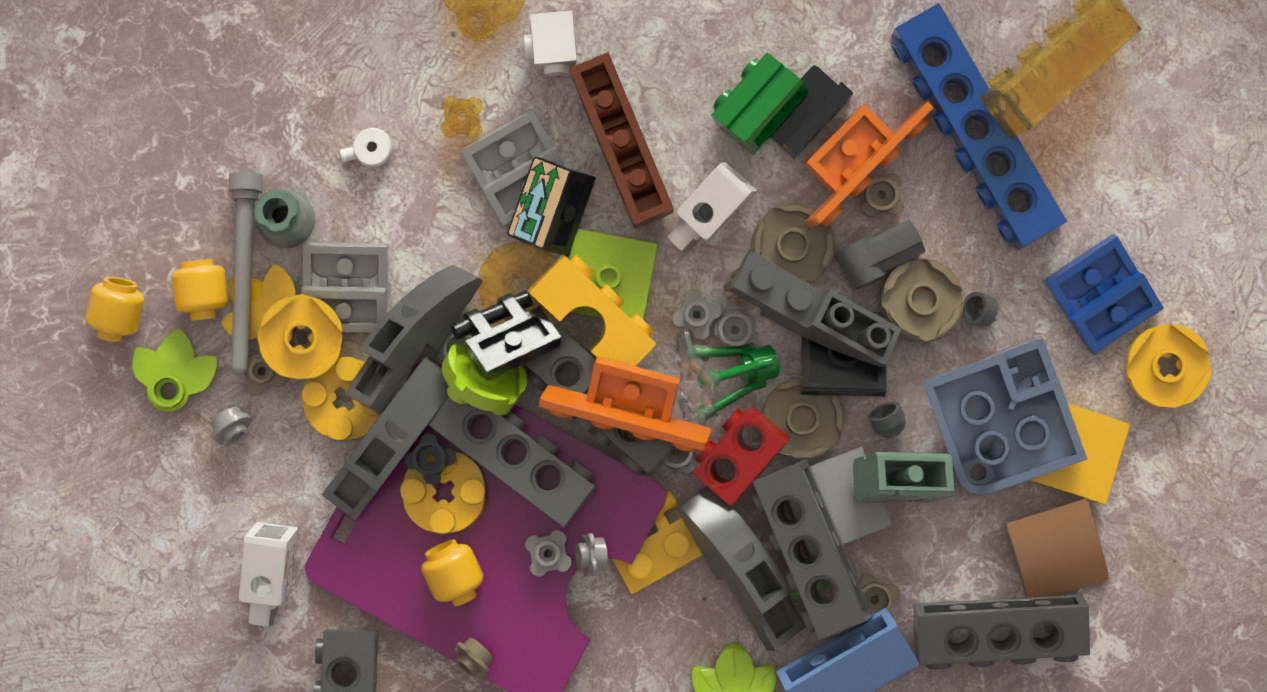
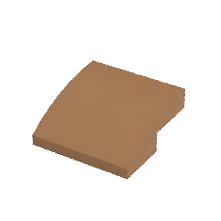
(1057, 550)

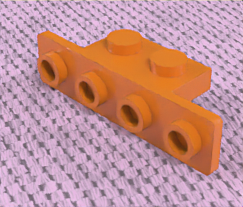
(854, 152)
(630, 401)

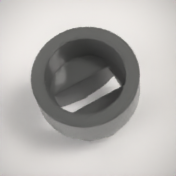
(970, 309)
(888, 419)

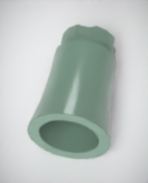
(294, 228)

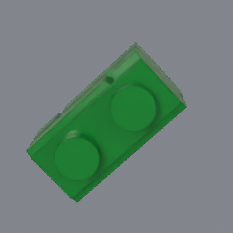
(759, 102)

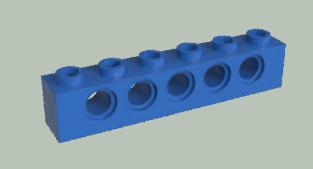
(935, 30)

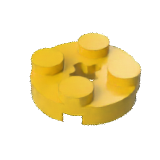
(324, 338)
(1192, 362)
(321, 411)
(445, 516)

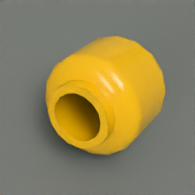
(199, 289)
(115, 308)
(452, 572)

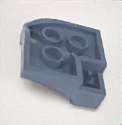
(1005, 417)

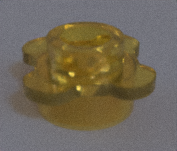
(453, 108)

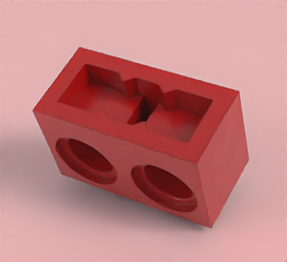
(748, 461)

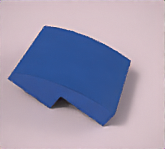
(1103, 294)

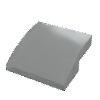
(504, 158)
(349, 280)
(851, 517)

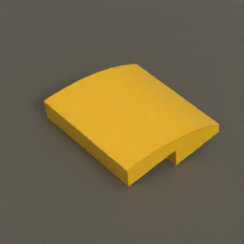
(1103, 444)

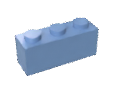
(854, 660)

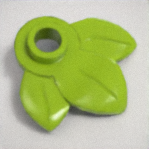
(175, 365)
(734, 674)

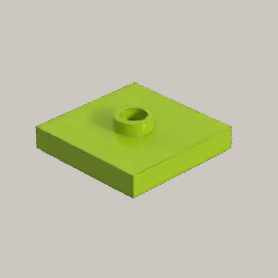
(621, 264)

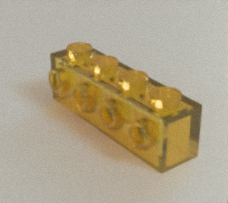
(1058, 64)

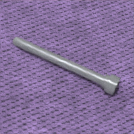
(245, 191)

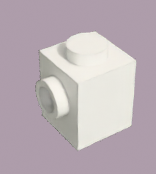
(552, 42)

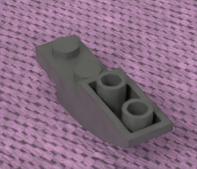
(814, 314)
(399, 338)
(388, 439)
(745, 564)

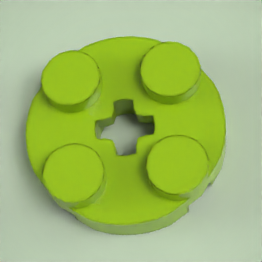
(470, 386)

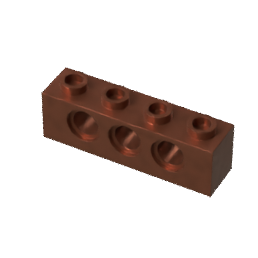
(621, 140)

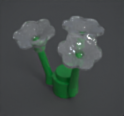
(698, 383)

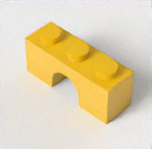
(568, 287)

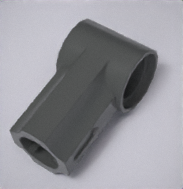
(871, 258)

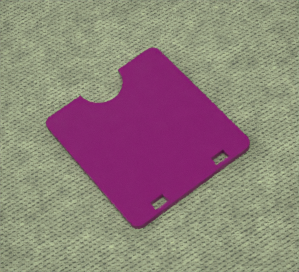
(515, 613)

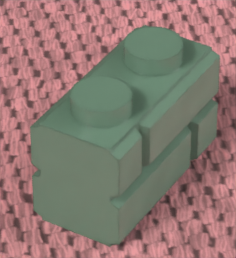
(903, 477)

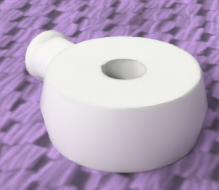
(360, 148)

